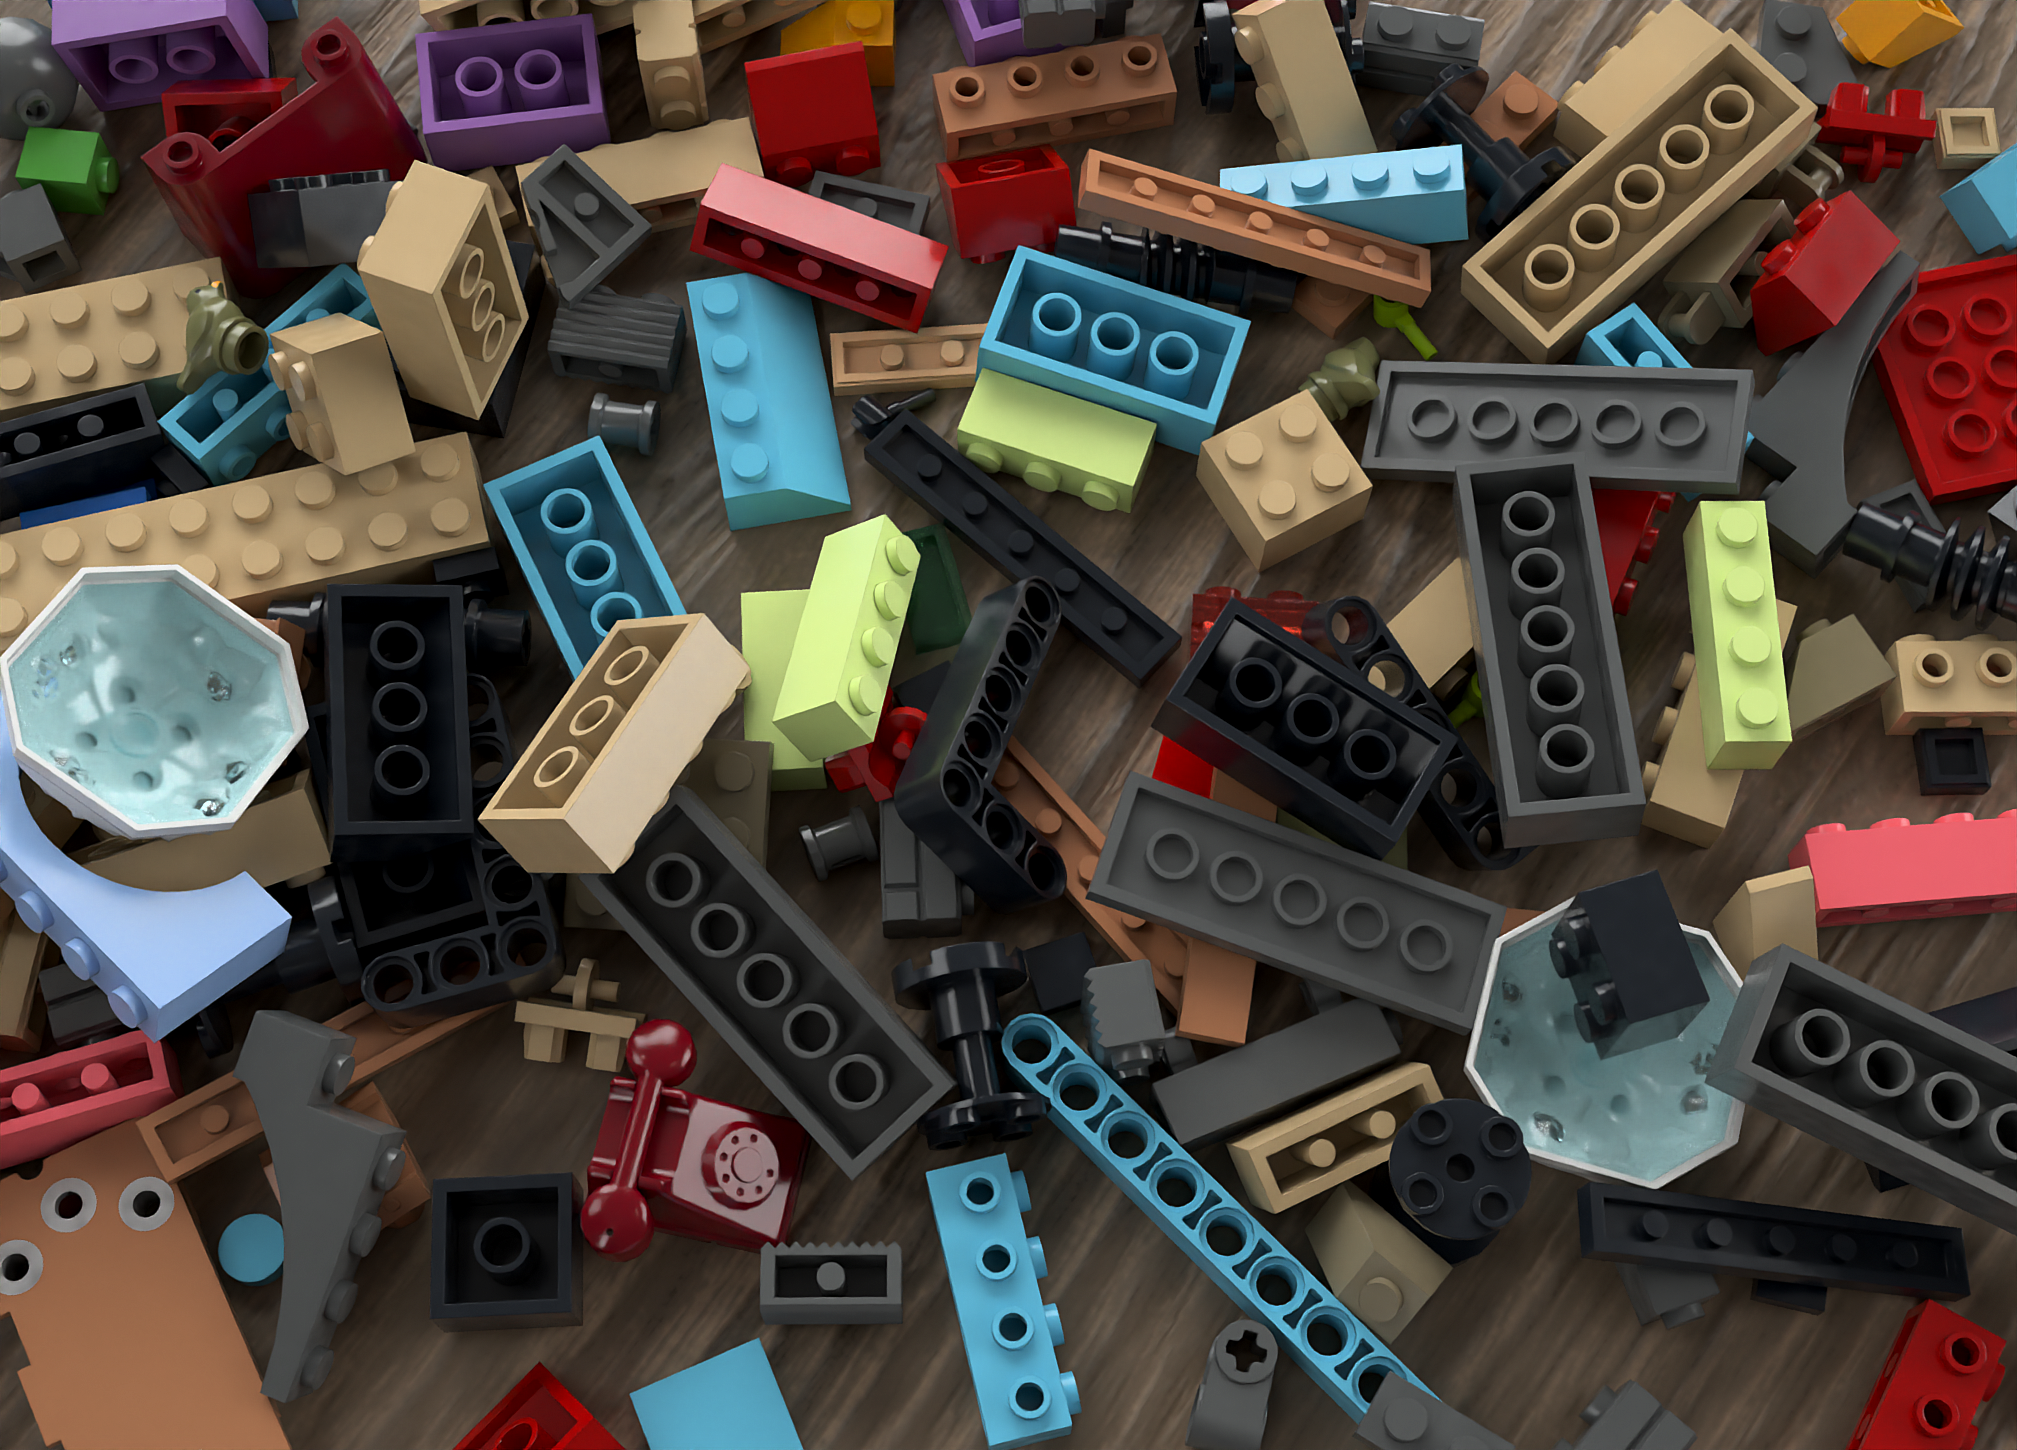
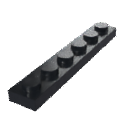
(1022, 546)
(1771, 1242)

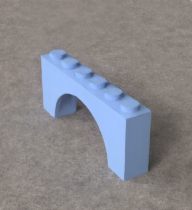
(145, 949)

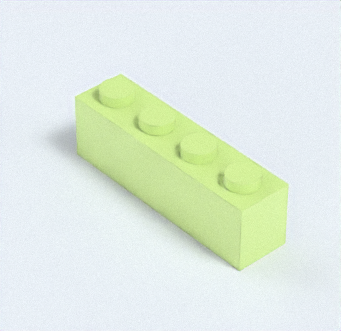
(1736, 635)
(847, 639)

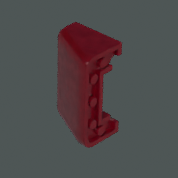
(330, 128)

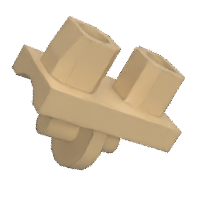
(550, 1020)

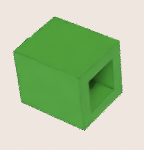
(70, 167)

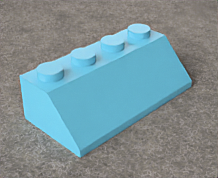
(767, 401)

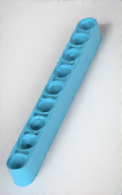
(1210, 1208)

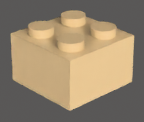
(341, 393)
(1283, 480)

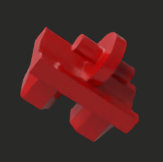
(1872, 138)
(881, 761)

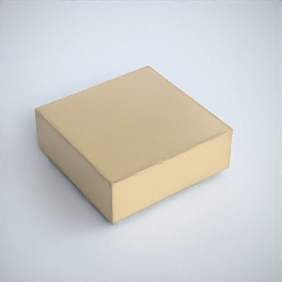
(1965, 137)

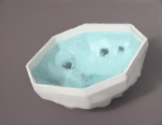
(150, 702)
(1612, 1119)

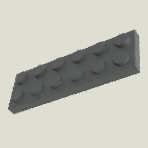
(1634, 423)
(1297, 903)

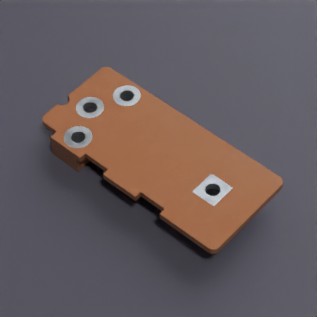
(125, 1309)

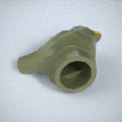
(219, 339)
(1345, 379)

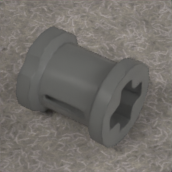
(625, 423)
(838, 843)

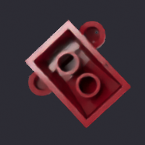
(687, 1159)

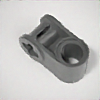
(1230, 1403)

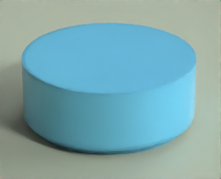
(253, 1250)

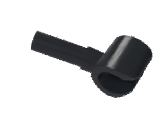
(874, 416)

